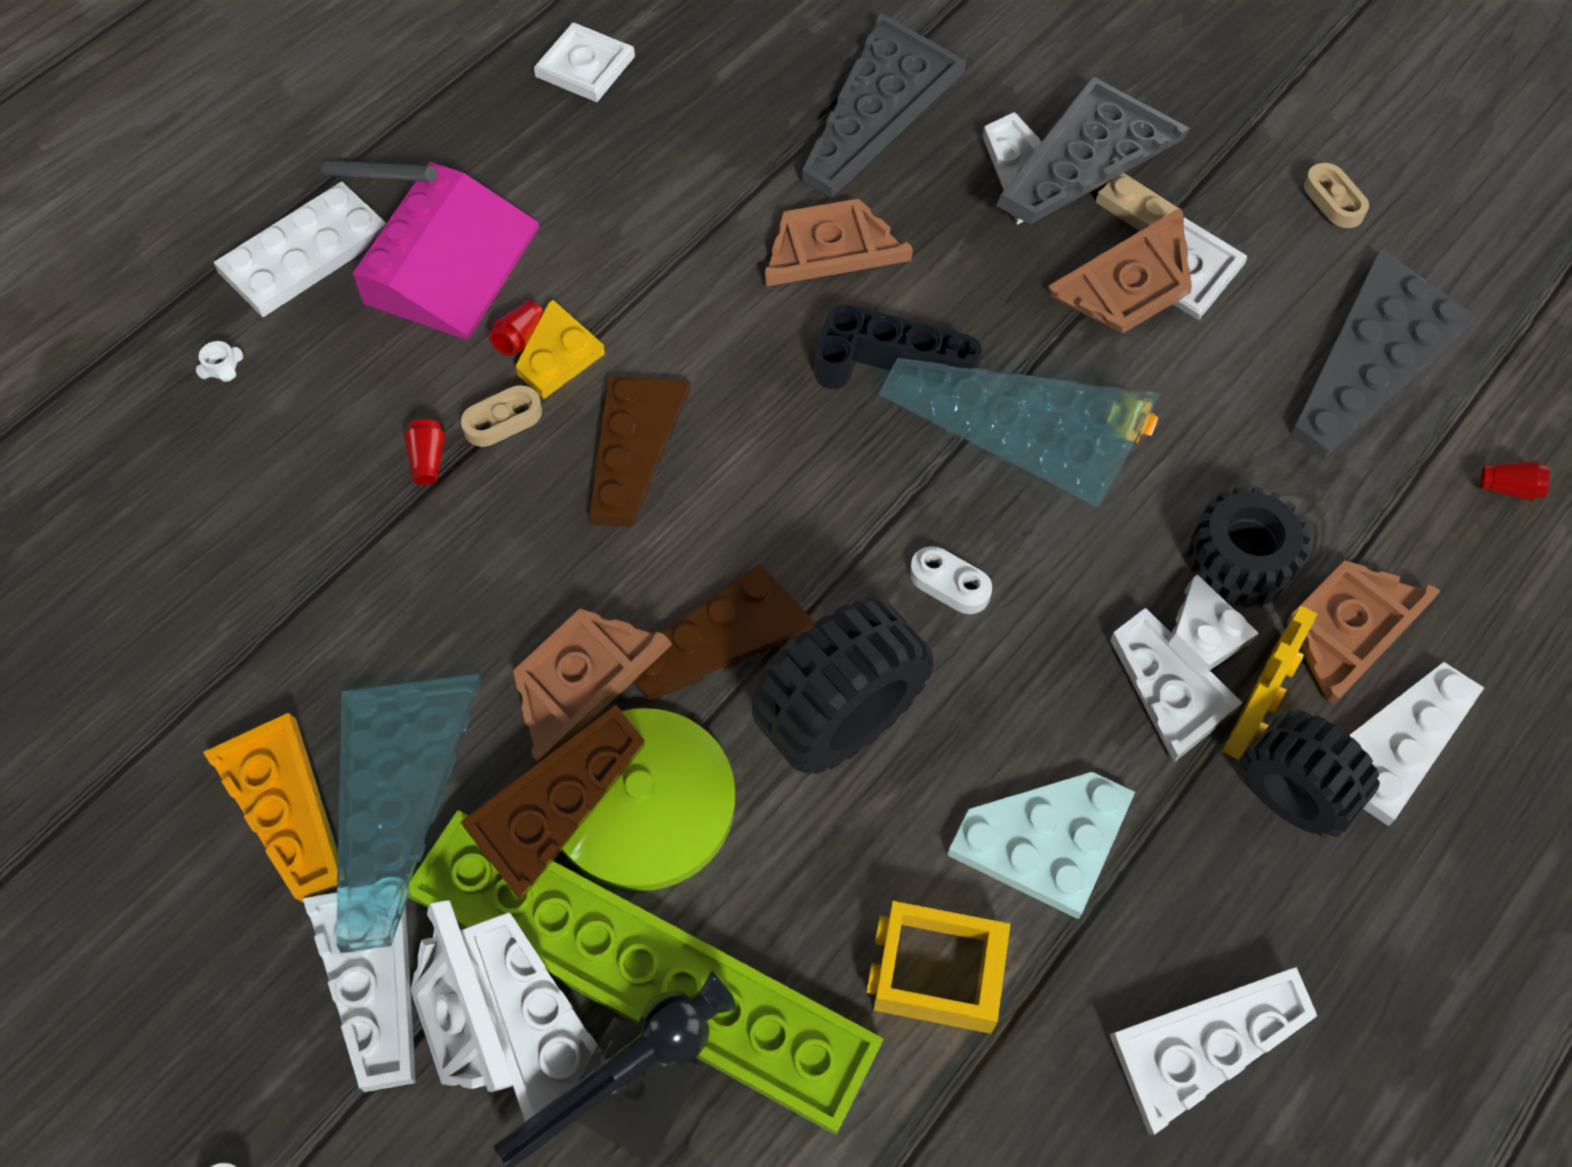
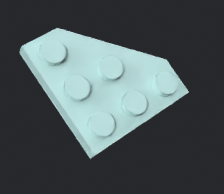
(1046, 838)

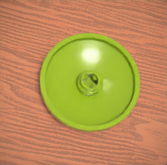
(662, 812)

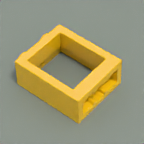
(977, 1017)

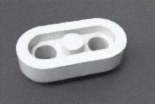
(948, 580)

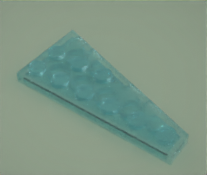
(1043, 425)
(392, 780)

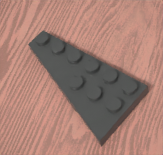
(881, 97)

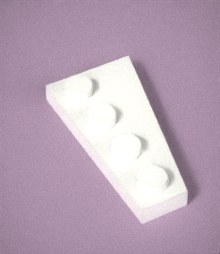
(1412, 734)
(371, 999)
(534, 1019)
(1198, 1047)

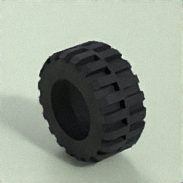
(841, 685)

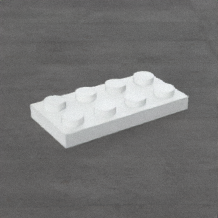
(301, 249)

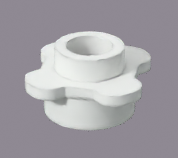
(218, 361)

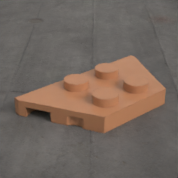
(831, 242)
(1132, 277)
(1357, 623)
(580, 674)

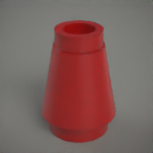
(512, 332)
(424, 450)
(1517, 479)

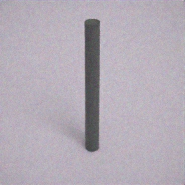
(379, 171)

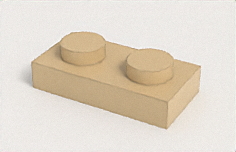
(1133, 202)

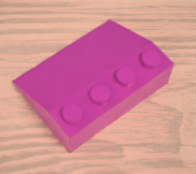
(444, 253)

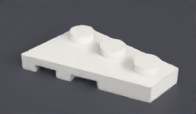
(1009, 146)
(1175, 696)

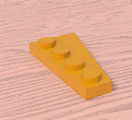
(281, 802)

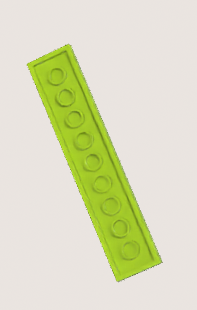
(628, 956)

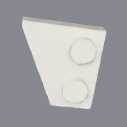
(1208, 628)

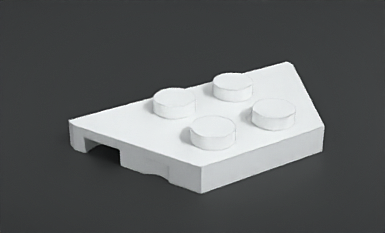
(454, 1009)

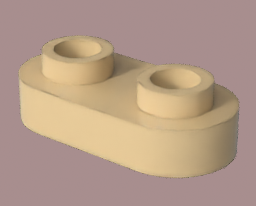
(1336, 195)
(501, 415)

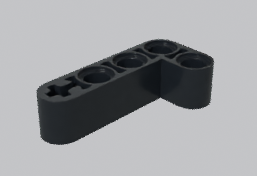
(879, 339)

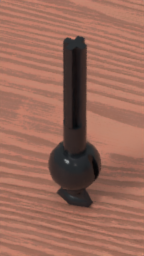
(671, 1030)

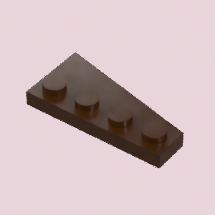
(632, 443)
(731, 625)
(543, 808)

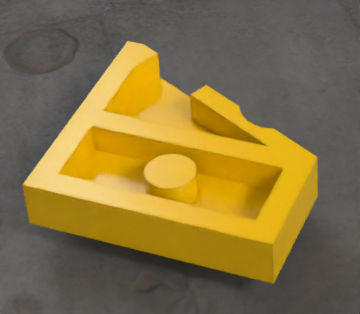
(557, 351)

